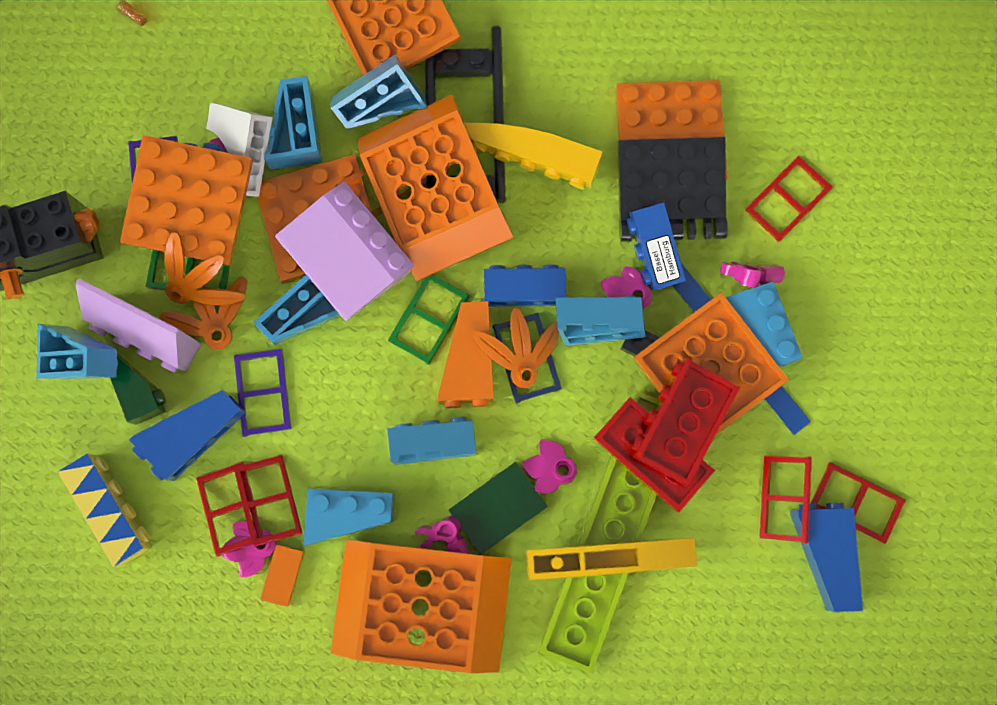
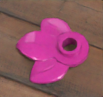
(627, 285)
(546, 467)
(250, 558)

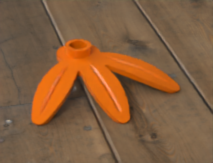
(184, 288)
(210, 319)
(524, 358)

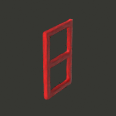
(799, 208)
(865, 485)
(766, 497)
(266, 500)
(212, 514)

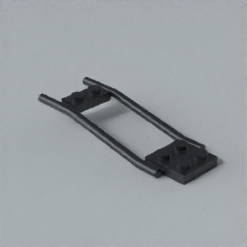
(472, 64)

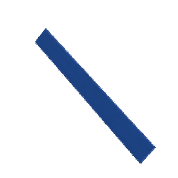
(778, 400)

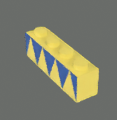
(105, 509)

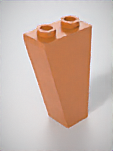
(467, 367)

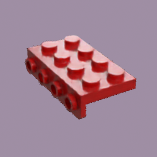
(684, 421)

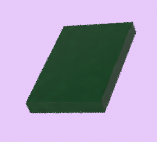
(498, 508)

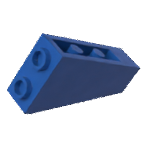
(186, 435)
(833, 555)

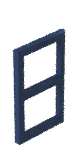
(557, 386)

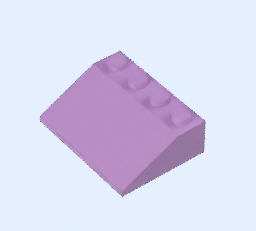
(345, 251)
(135, 328)

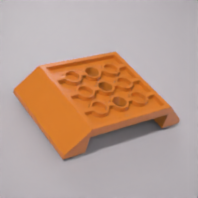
(454, 216)
(463, 614)

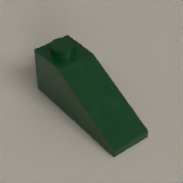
(136, 394)

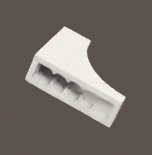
(243, 135)

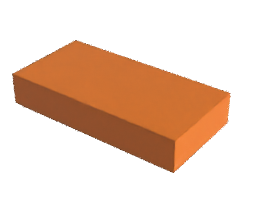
(282, 575)

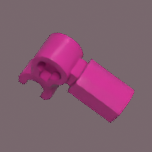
(753, 275)
(446, 530)

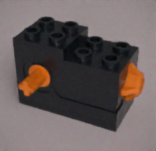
(45, 240)

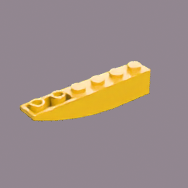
(538, 151)
(610, 558)

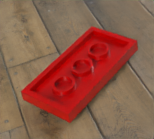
(618, 438)

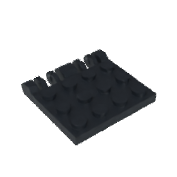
(680, 173)

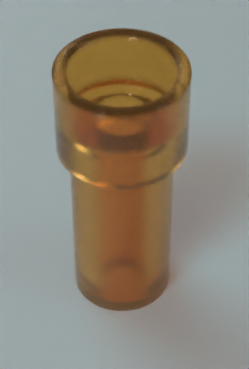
(127, 10)

